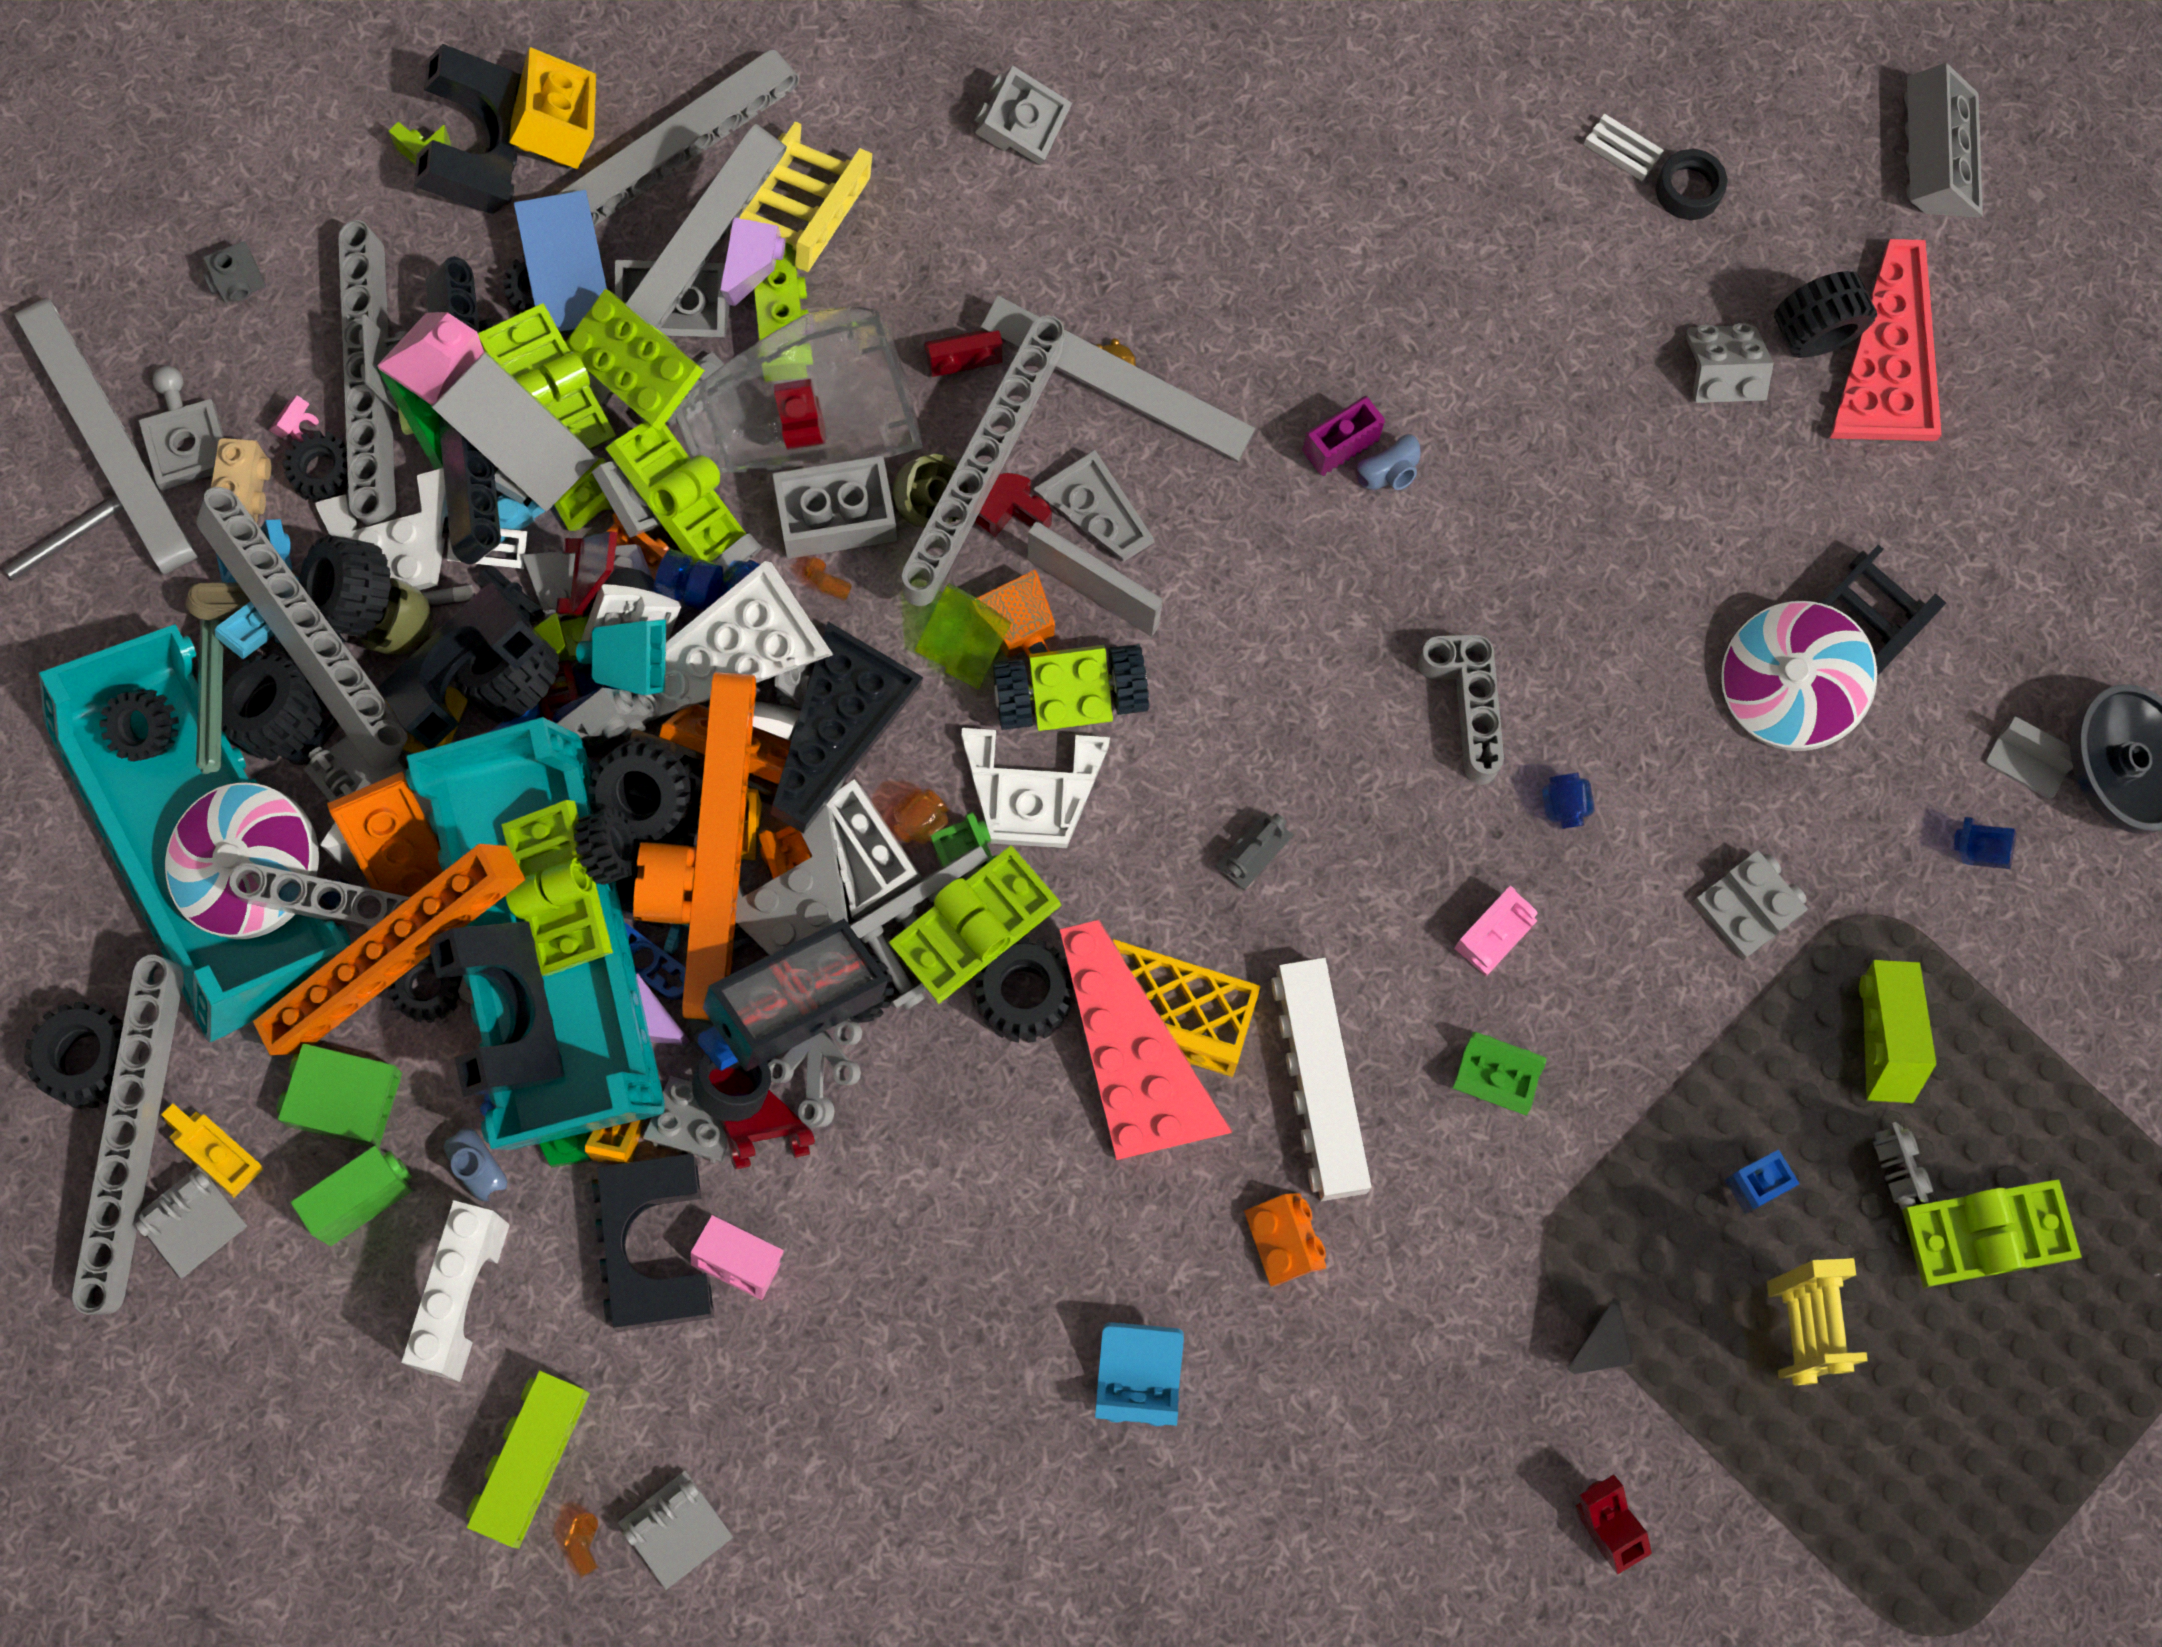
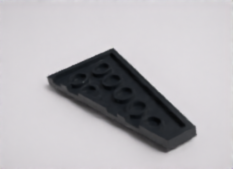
(841, 719)

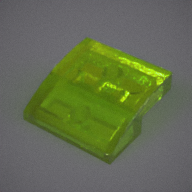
(963, 635)

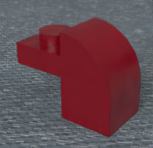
(800, 414)
(1011, 498)
(1613, 1525)

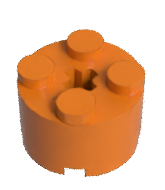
(664, 883)

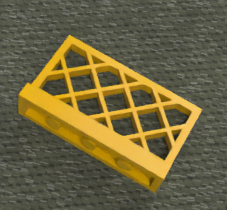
(1199, 1049)

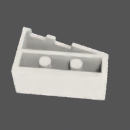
(868, 852)

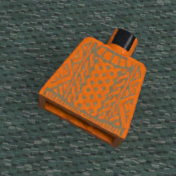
(1028, 610)

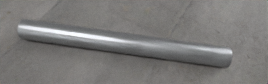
(63, 538)

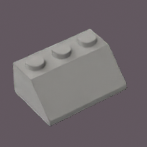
(699, 312)
(835, 507)

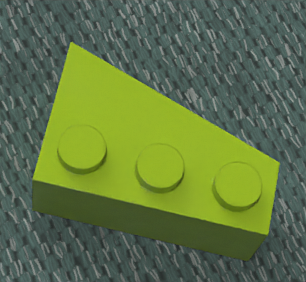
(1896, 1031)

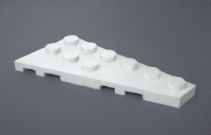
(746, 631)

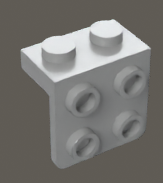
(1729, 363)

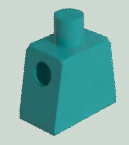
(627, 656)

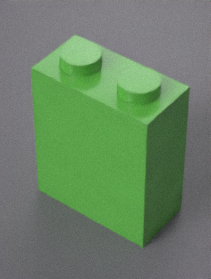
(339, 1095)
(353, 1195)

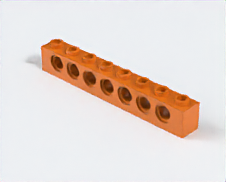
(388, 949)

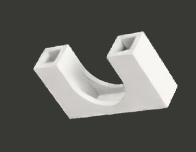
(437, 1335)

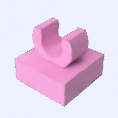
(290, 418)

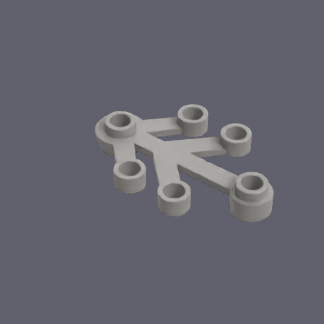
(816, 1049)

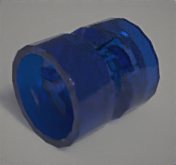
(682, 578)

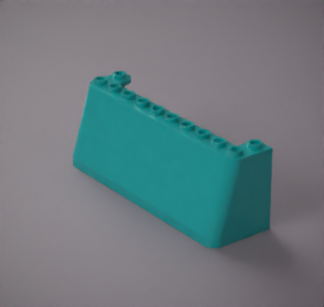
(138, 809)
(593, 1005)

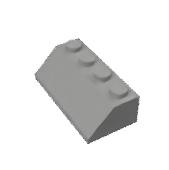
(1943, 143)

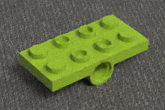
(633, 359)
(542, 363)
(677, 490)
(557, 891)
(974, 923)
(1991, 1233)

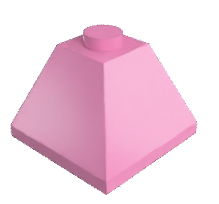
(432, 355)

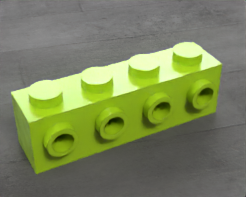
(780, 295)
(527, 1460)

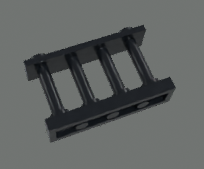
(1893, 636)

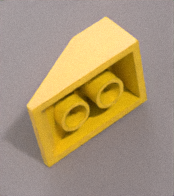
(554, 109)

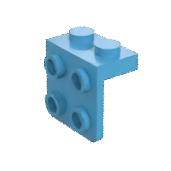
(1139, 1374)

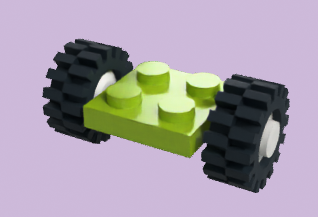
(1071, 687)

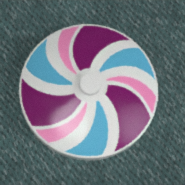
(1799, 675)
(227, 830)

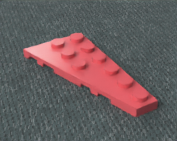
(1893, 368)
(1140, 1069)

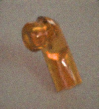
(823, 581)
(578, 1541)

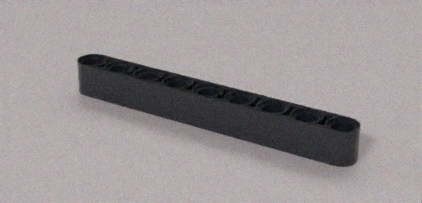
(467, 472)

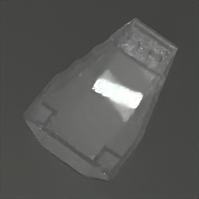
(852, 372)

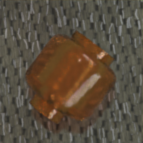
(920, 815)

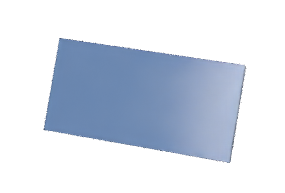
(561, 256)

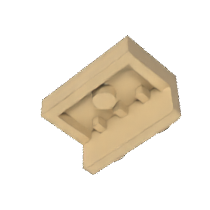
(242, 469)

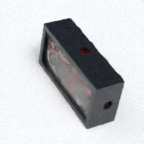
(794, 994)

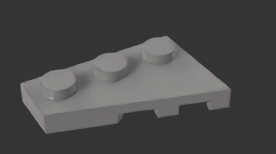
(1097, 505)
(553, 574)

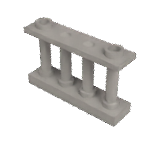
(903, 910)

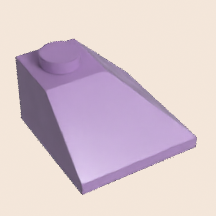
(750, 257)

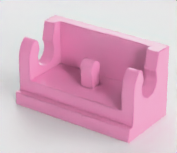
(1497, 931)
(736, 1257)

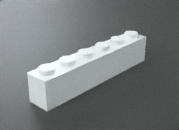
(1322, 1080)

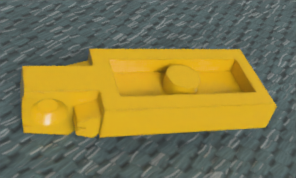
(212, 1150)

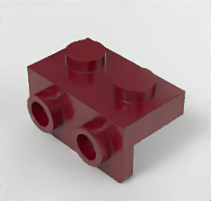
(964, 352)

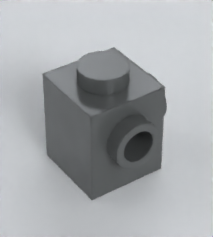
(233, 273)

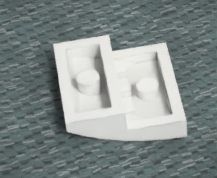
(627, 605)
(775, 718)

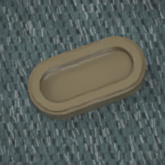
(215, 600)

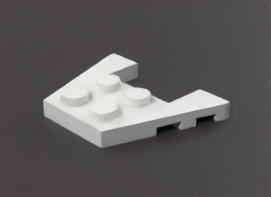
(411, 542)
(1032, 804)

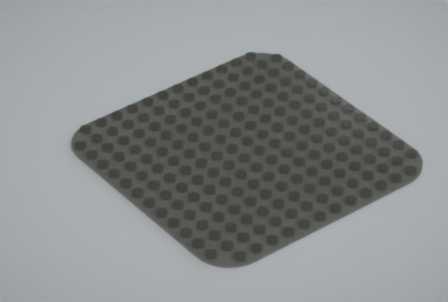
(1979, 1396)

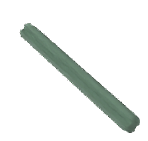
(209, 698)

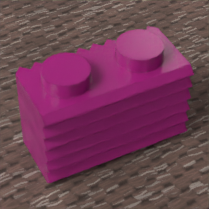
(1343, 435)

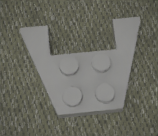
(799, 899)

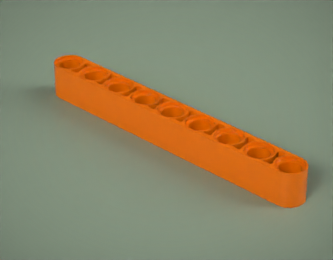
(719, 837)

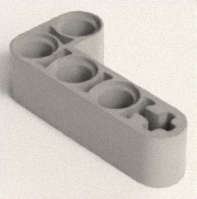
(1471, 708)

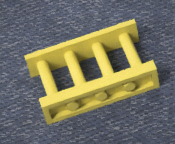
(837, 197)
(1816, 1319)

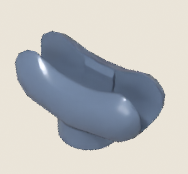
(1391, 466)
(474, 1164)

